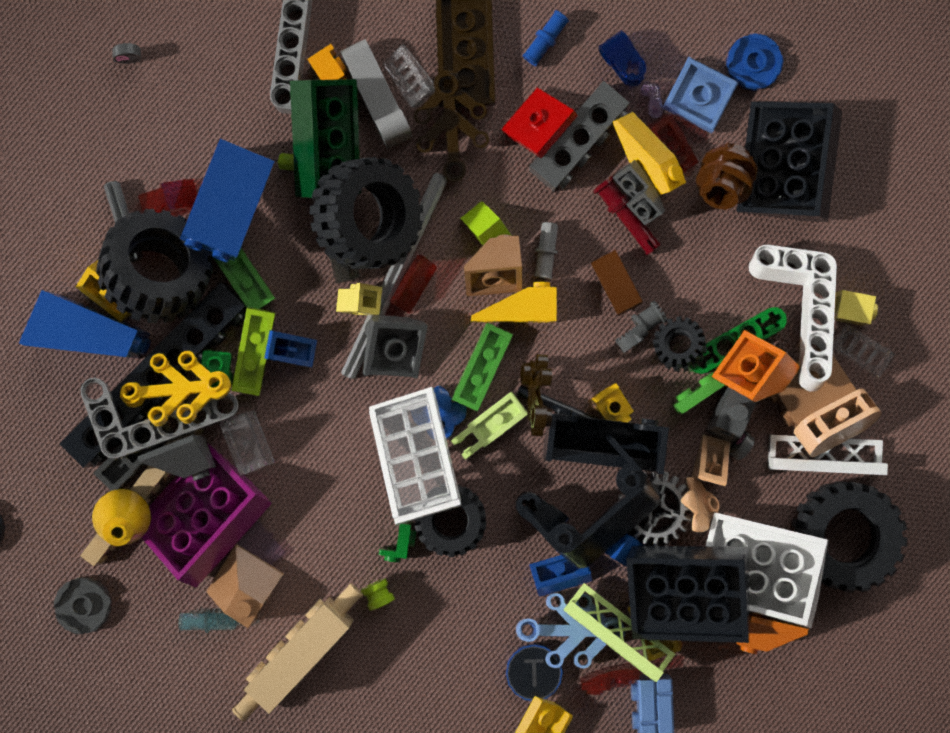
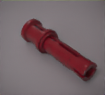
(616, 204)

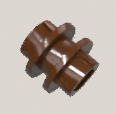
(726, 176)

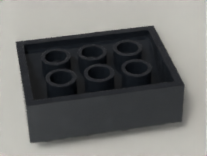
(794, 159)
(689, 593)

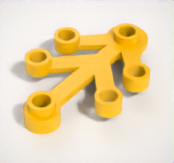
(178, 390)

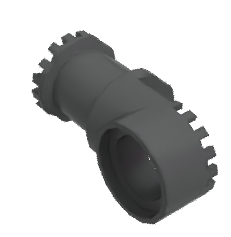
(643, 323)

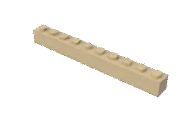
(145, 486)

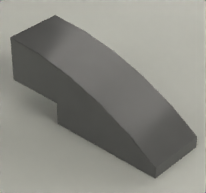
(118, 472)

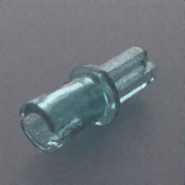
(206, 621)

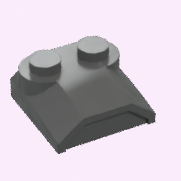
(394, 346)

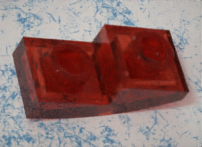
(600, 679)

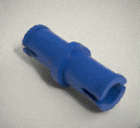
(545, 38)

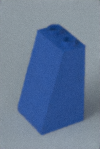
(226, 201)
(78, 328)

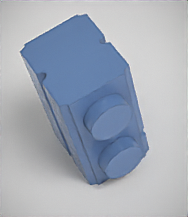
(653, 705)

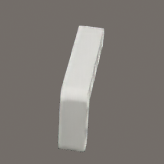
(812, 306)

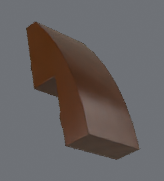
(617, 283)

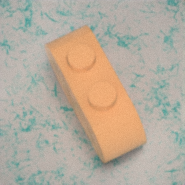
(837, 422)

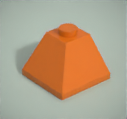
(756, 368)
(770, 633)

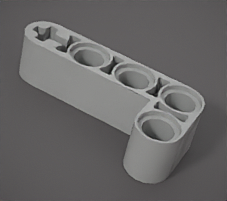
(376, 94)

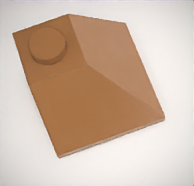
(495, 267)
(243, 585)

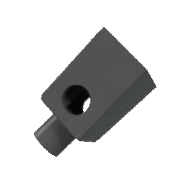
(730, 415)

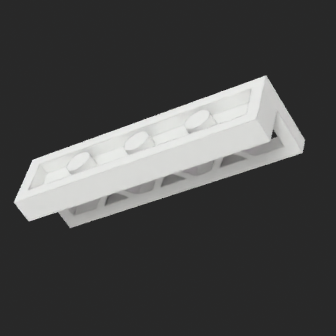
(831, 465)

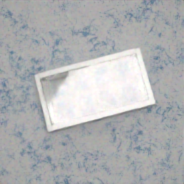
(414, 456)

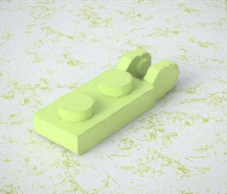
(492, 423)

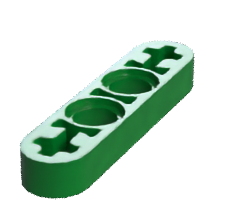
(733, 335)

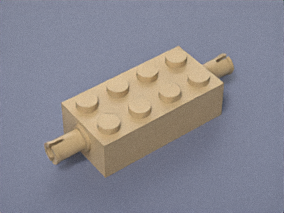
(296, 657)

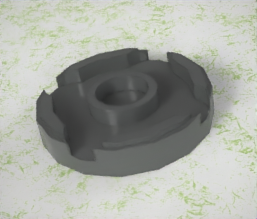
(82, 605)

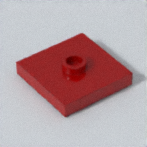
(539, 122)

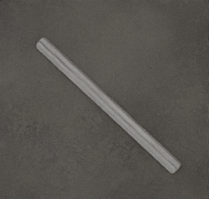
(395, 276)

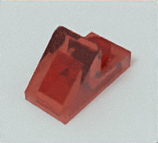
(172, 197)

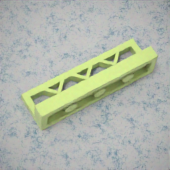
(611, 639)

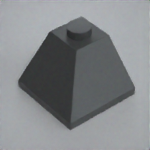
(182, 458)

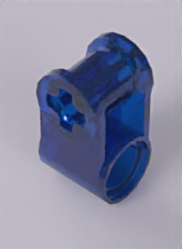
(620, 55)

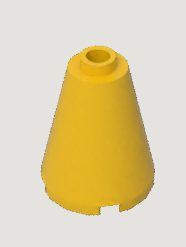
(121, 517)

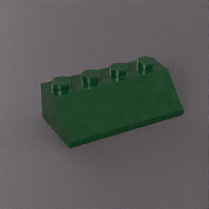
(322, 129)

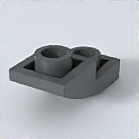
(644, 197)

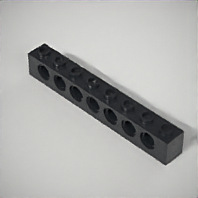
(79, 440)

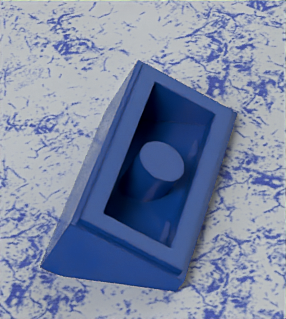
(557, 575)

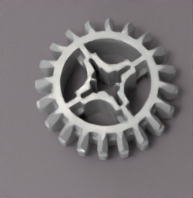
(651, 520)

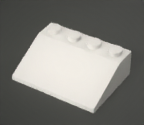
(782, 567)

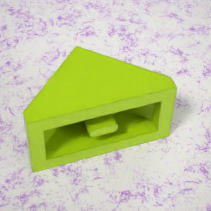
(484, 223)

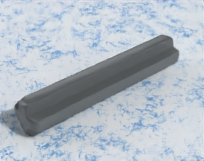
(119, 208)

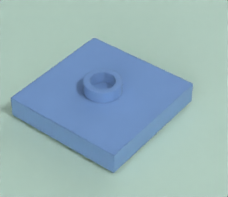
(700, 95)

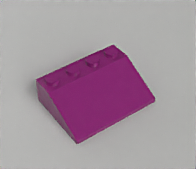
(203, 519)

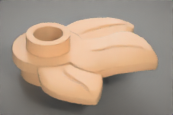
(701, 503)

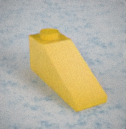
(649, 153)
(529, 305)

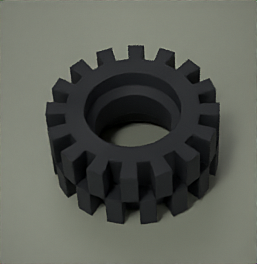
(674, 329)

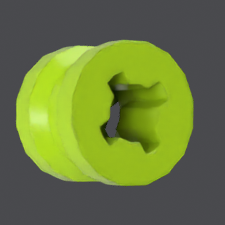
(377, 594)

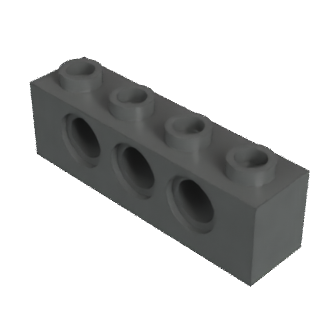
(604, 100)

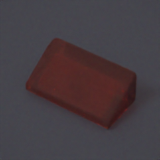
(413, 284)

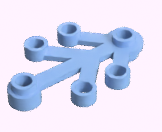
(574, 630)

